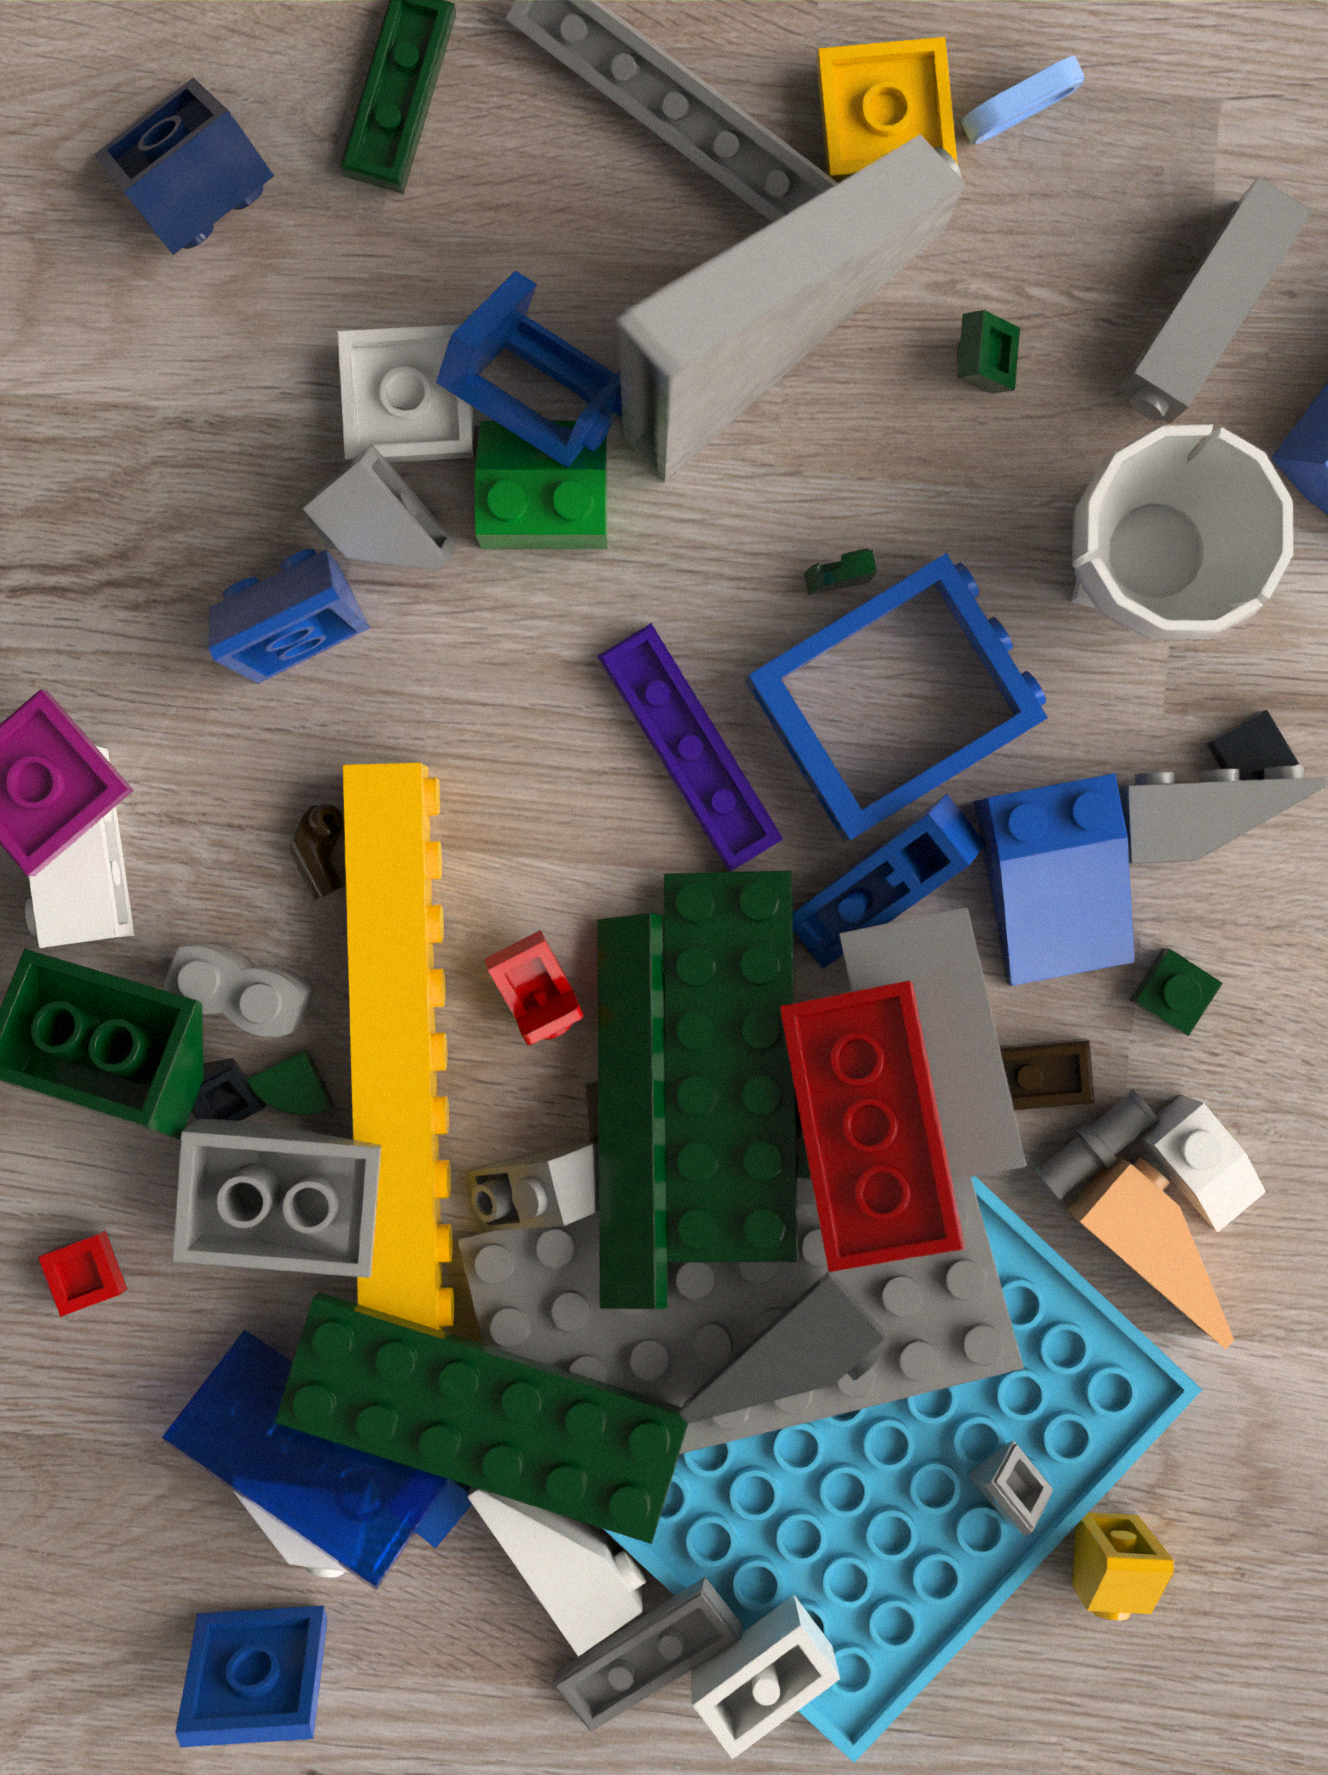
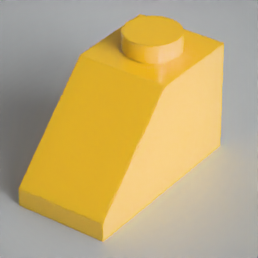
(1119, 1565)

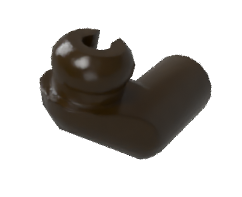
(313, 846)

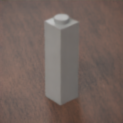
(1214, 302)

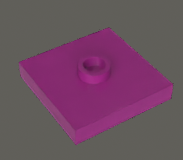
(50, 783)

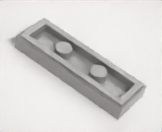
(648, 1654)

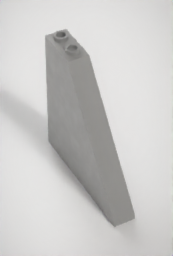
(753, 313)

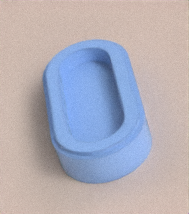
(1023, 100)

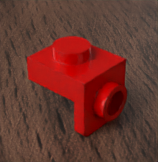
(535, 988)

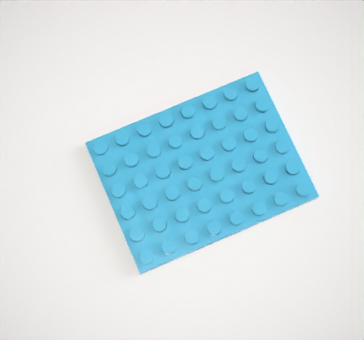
(877, 1504)

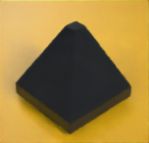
(225, 1093)

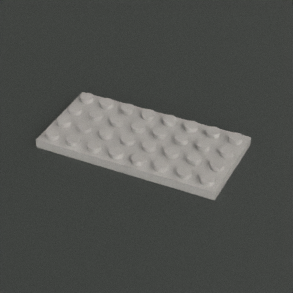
(937, 1311)

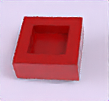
(82, 1273)

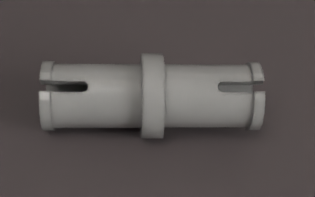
(1097, 1144)

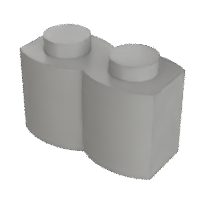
(255, 999)

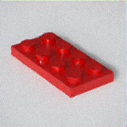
(871, 1127)

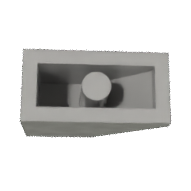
(377, 517)

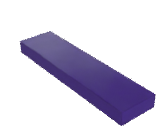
(690, 747)

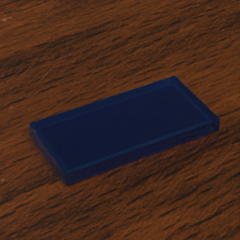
(327, 1493)

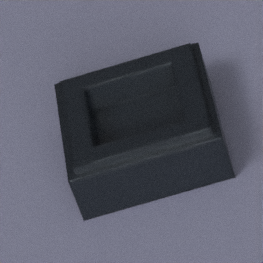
(1252, 747)

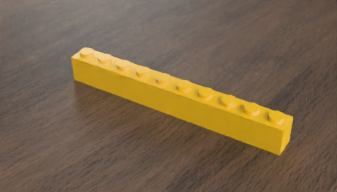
(396, 1034)

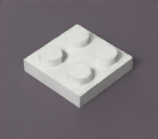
(395, 399)

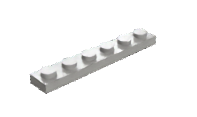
(673, 103)

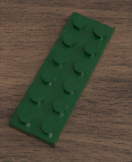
(729, 1068)
(483, 1417)

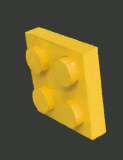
(881, 99)

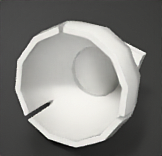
(1181, 536)

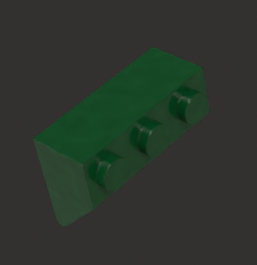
(102, 1043)

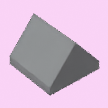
(1013, 1487)

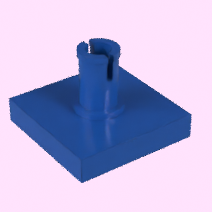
(253, 1677)

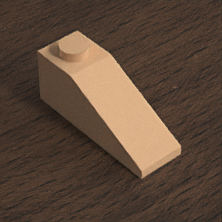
(1150, 1234)

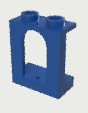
(503, 324)

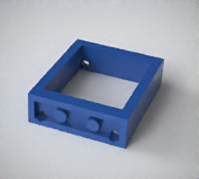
(989, 642)

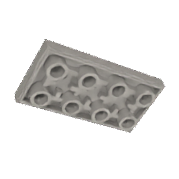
(957, 1030)

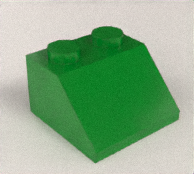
(534, 500)

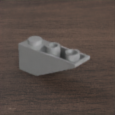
(1197, 818)

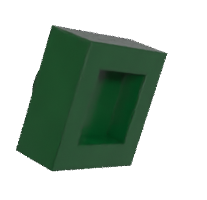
(988, 351)
(1176, 991)

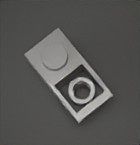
(537, 1188)

